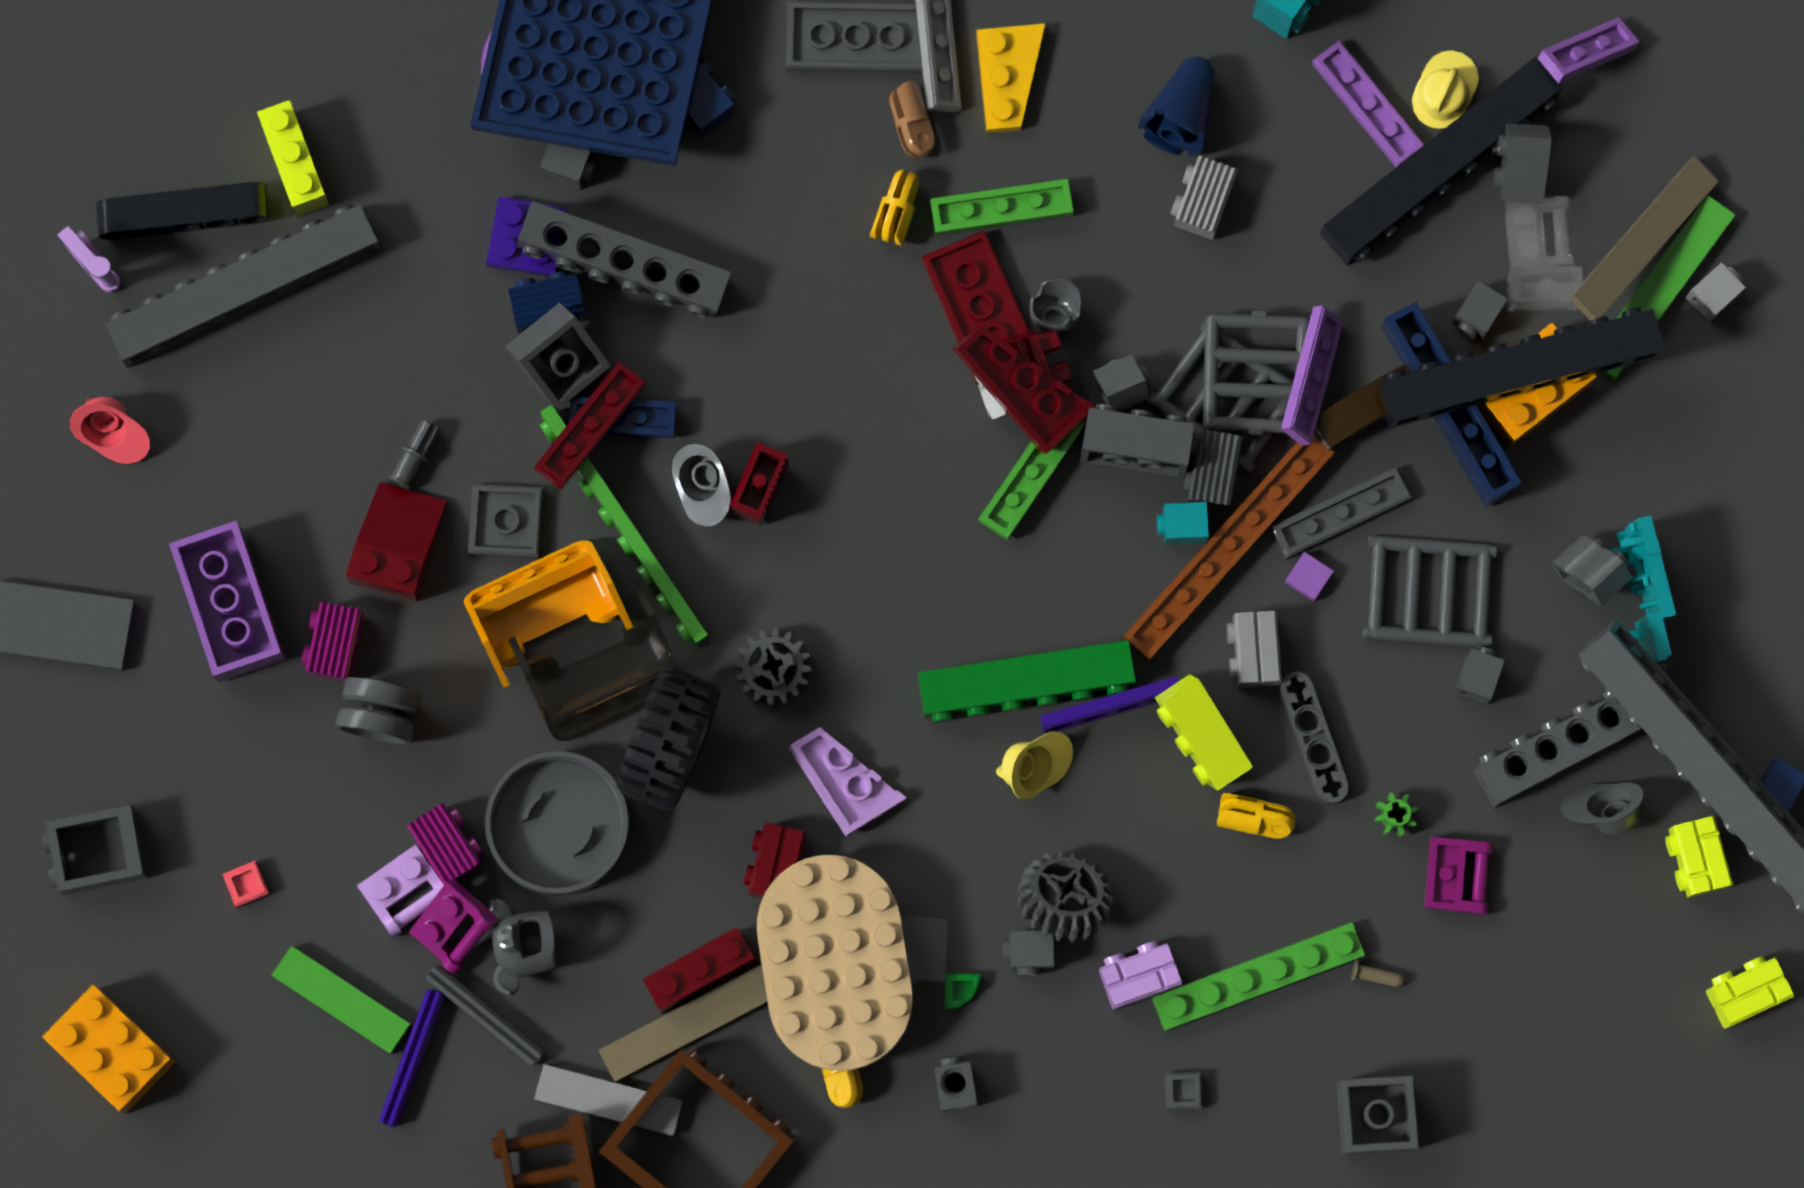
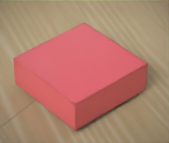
(246, 884)

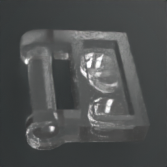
(1527, 237)

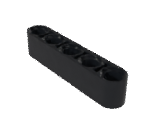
(182, 211)

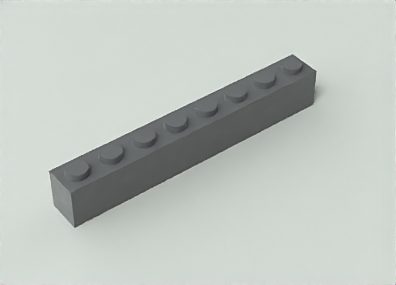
(242, 285)

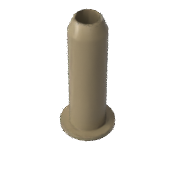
(1376, 975)

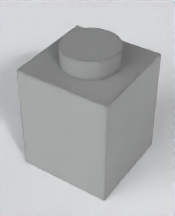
(1716, 291)

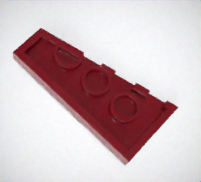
(1030, 396)

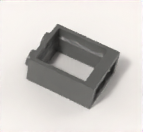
(132, 847)

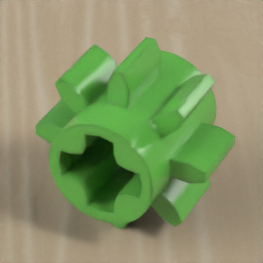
(1391, 823)

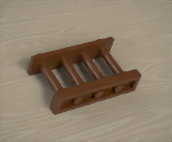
(573, 1134)

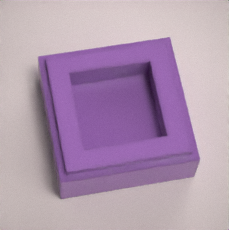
(1308, 576)

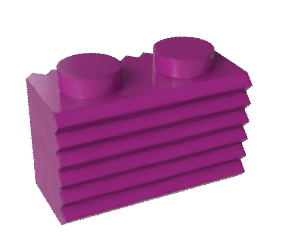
(333, 642)
(444, 843)

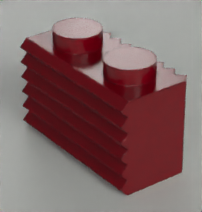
(759, 484)

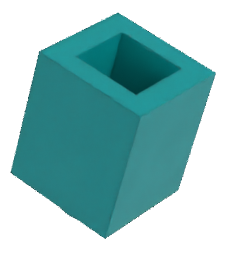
(1183, 523)

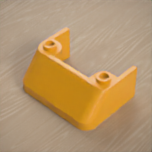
(542, 599)

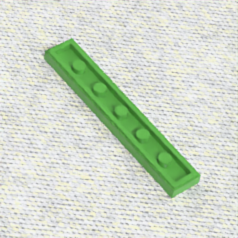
(1679, 261)

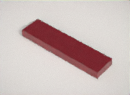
(590, 425)

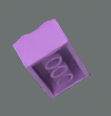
(227, 601)

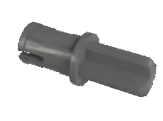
(414, 454)

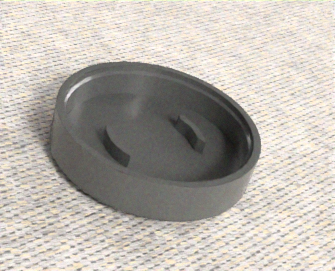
(557, 823)

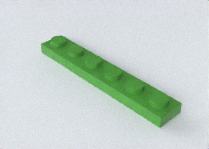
(1258, 976)

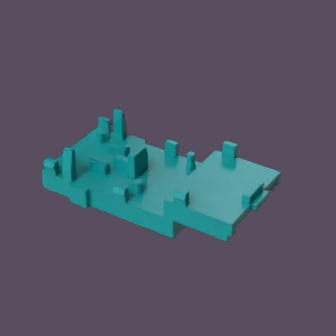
(1645, 555)

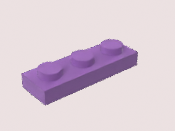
(1588, 50)

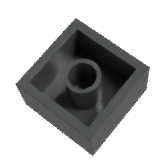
(558, 356)
(1377, 1115)

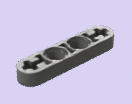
(1309, 739)

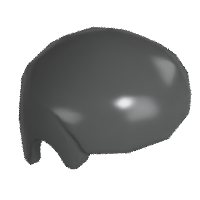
(1056, 306)

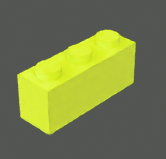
(293, 158)
(1202, 733)

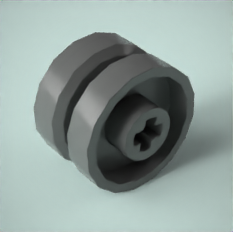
(379, 705)

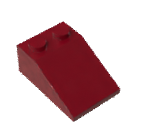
(396, 541)

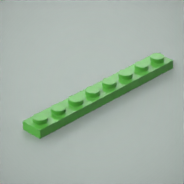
(630, 539)

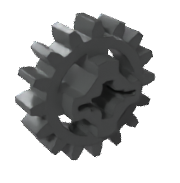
(757, 672)

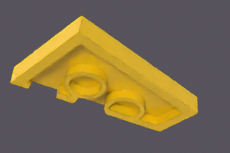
(1006, 73)

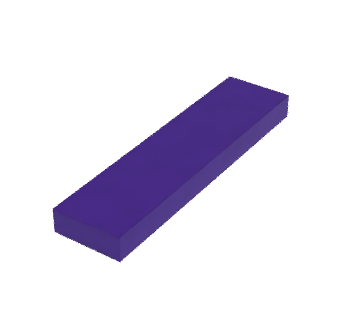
(1104, 706)

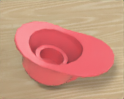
(110, 430)

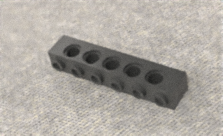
(611, 243)
(1503, 786)

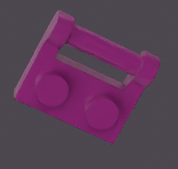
(1446, 875)
(445, 917)

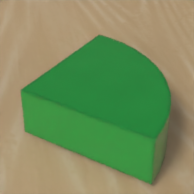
(960, 989)

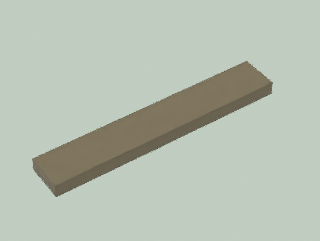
(1643, 239)
(685, 1024)

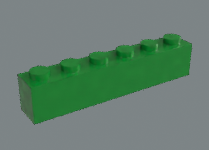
(1026, 680)

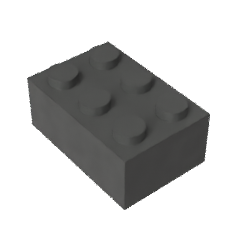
(1137, 441)

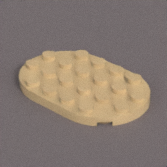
(834, 962)

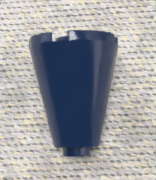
(1181, 109)

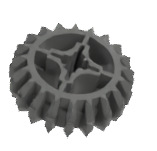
(1080, 911)

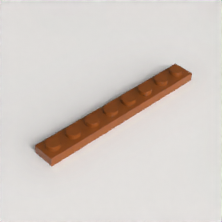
(1227, 547)

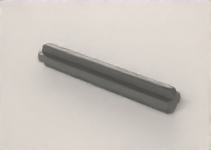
(485, 1015)

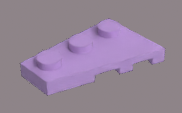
(843, 783)

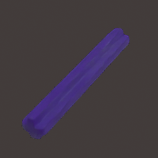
(412, 1058)

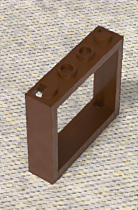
(723, 1087)

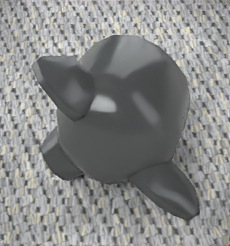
(521, 945)

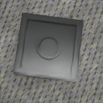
(505, 521)

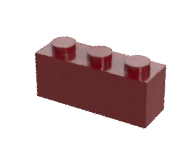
(699, 970)

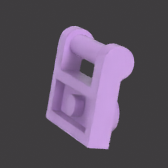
(89, 258)
(395, 883)

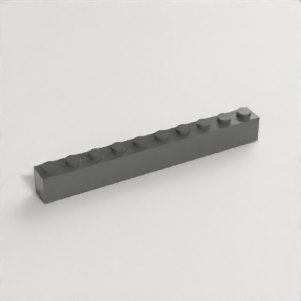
(1699, 755)

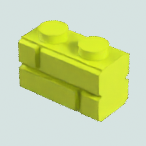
(1699, 857)
(1749, 992)

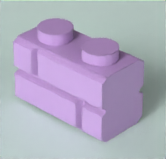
(1139, 975)

